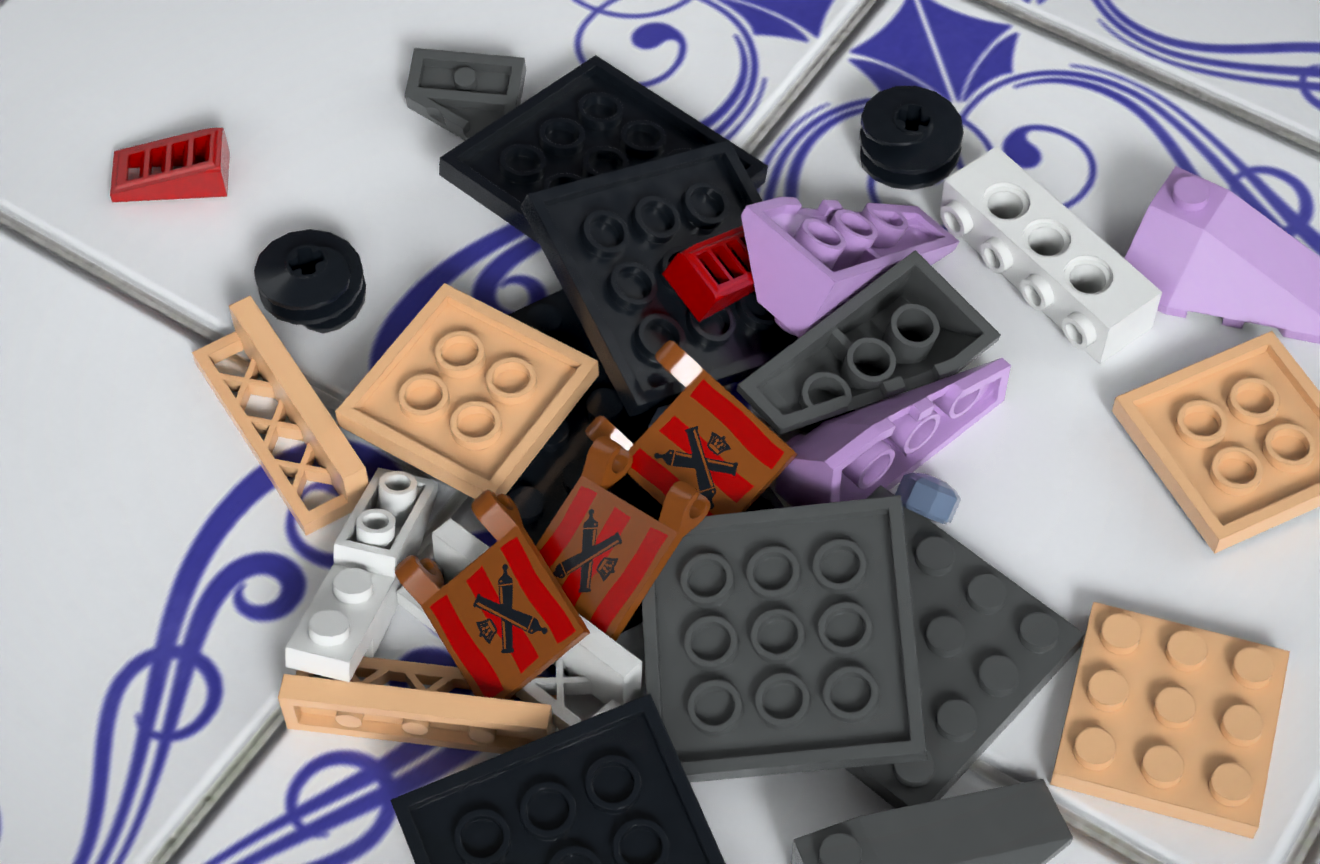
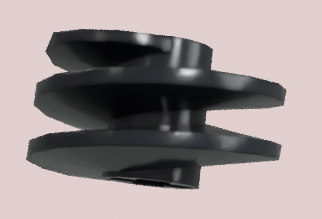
(910, 137)
(311, 280)

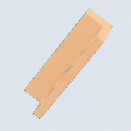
(298, 402)
(411, 713)

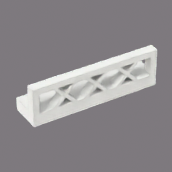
(593, 665)

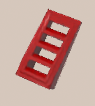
(203, 173)
(695, 283)

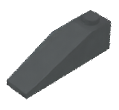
(876, 345)
(980, 827)

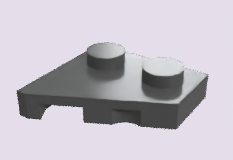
(463, 88)

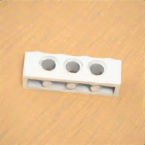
(1049, 255)

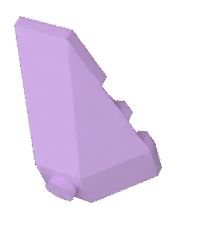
(820, 258)
(1225, 260)
(889, 438)

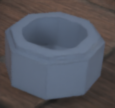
(928, 497)

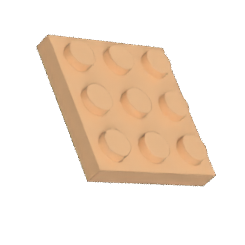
(468, 394)
(1232, 439)
(1172, 719)

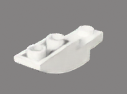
(361, 587)

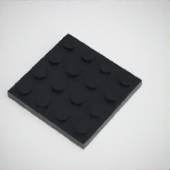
(573, 131)
(609, 251)
(572, 797)

